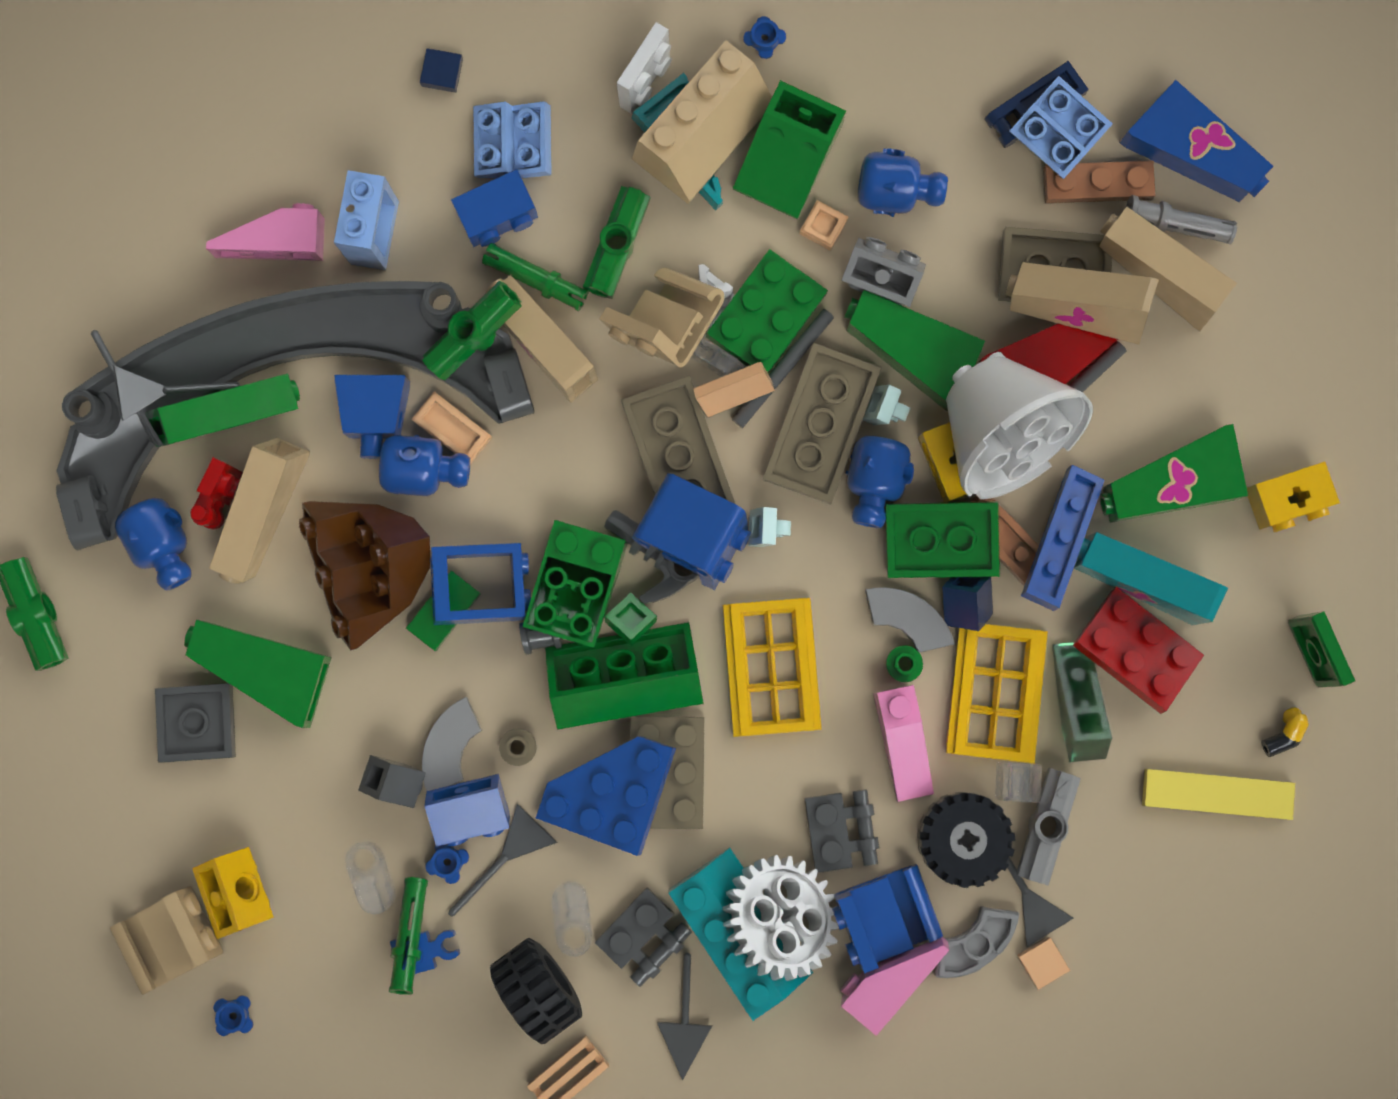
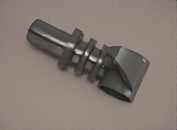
(672, 583)

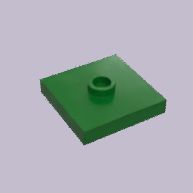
(1321, 650)

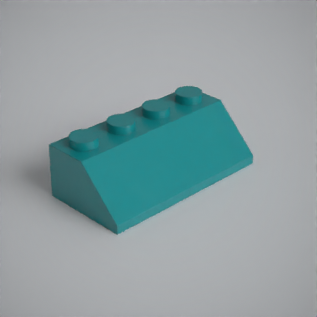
(701, 902)

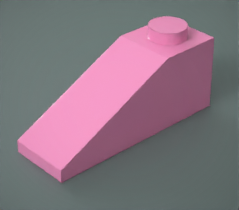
(280, 235)
(904, 742)
(880, 993)

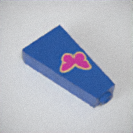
(1198, 145)

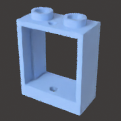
(367, 231)

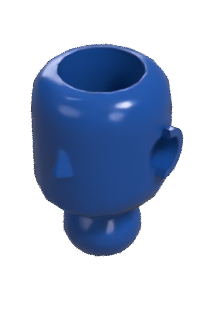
(894, 182)
(418, 466)
(877, 475)
(154, 540)

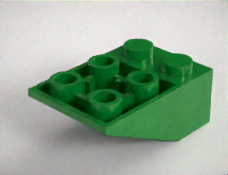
(789, 149)
(575, 583)

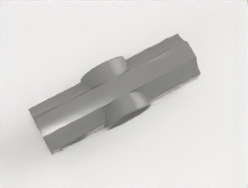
(1041, 851)

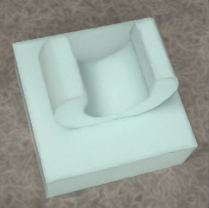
(885, 406)
(766, 527)

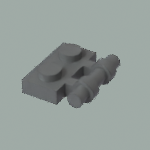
(829, 831)
(635, 928)

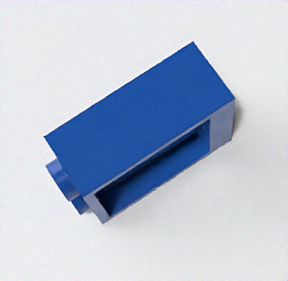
(440, 586)

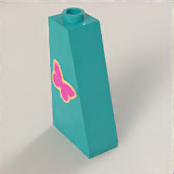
(1151, 579)

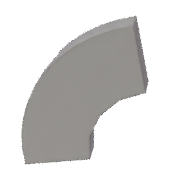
(909, 615)
(446, 744)
(979, 944)

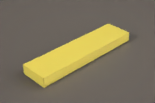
(1218, 794)

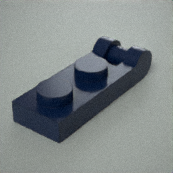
(1024, 100)

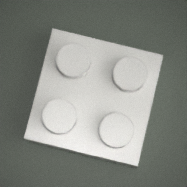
(649, 61)

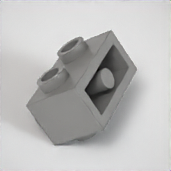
(884, 271)

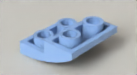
(1060, 127)
(512, 139)

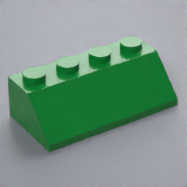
(623, 678)

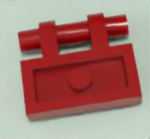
(215, 490)

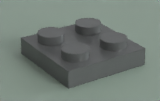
(195, 722)

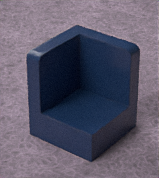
(967, 602)

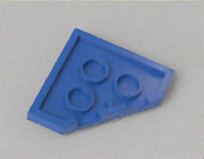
(611, 795)

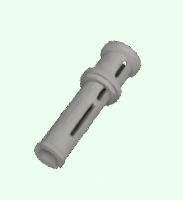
(1188, 223)

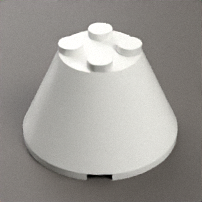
(1010, 424)

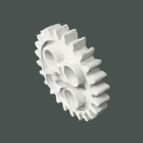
(759, 937)

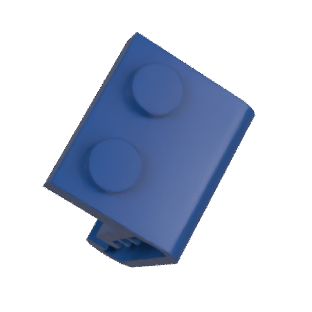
(694, 529)
(886, 916)

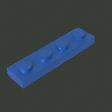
(1062, 538)

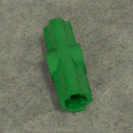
(624, 222)
(483, 318)
(32, 614)

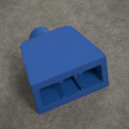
(372, 408)

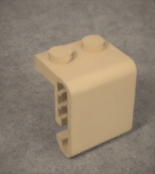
(669, 322)
(166, 940)

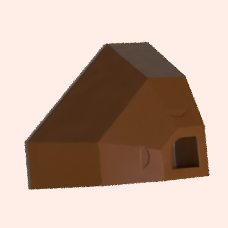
(365, 563)

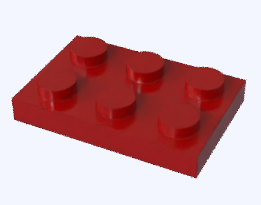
(1138, 650)

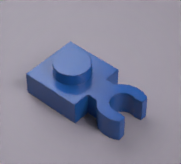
(430, 950)

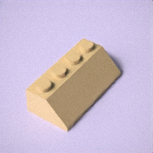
(704, 123)

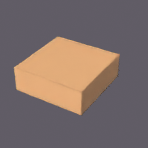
(823, 225)
(1043, 963)

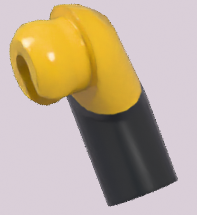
(1291, 735)

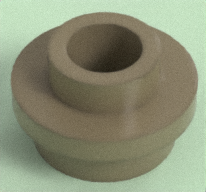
(529, 747)

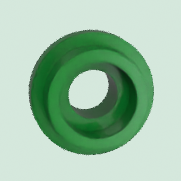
(893, 667)

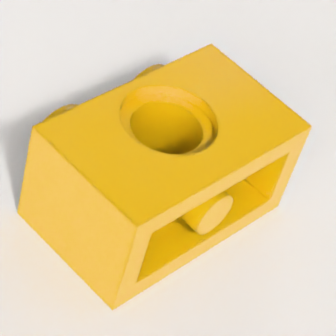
(232, 892)

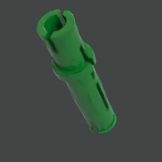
(536, 277)
(403, 979)

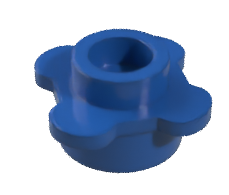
(762, 27)
(450, 872)
(225, 1023)

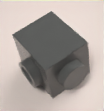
(392, 781)

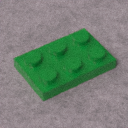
(766, 312)
(943, 539)

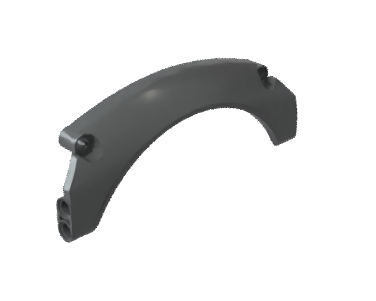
(357, 319)

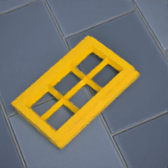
(805, 667)
(1029, 699)

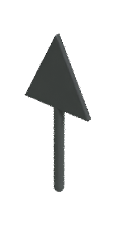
(684, 1038)

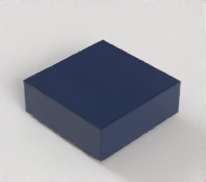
(441, 70)

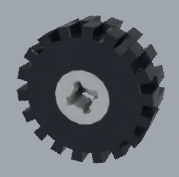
(946, 841)

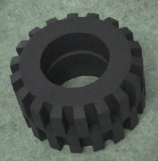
(535, 991)

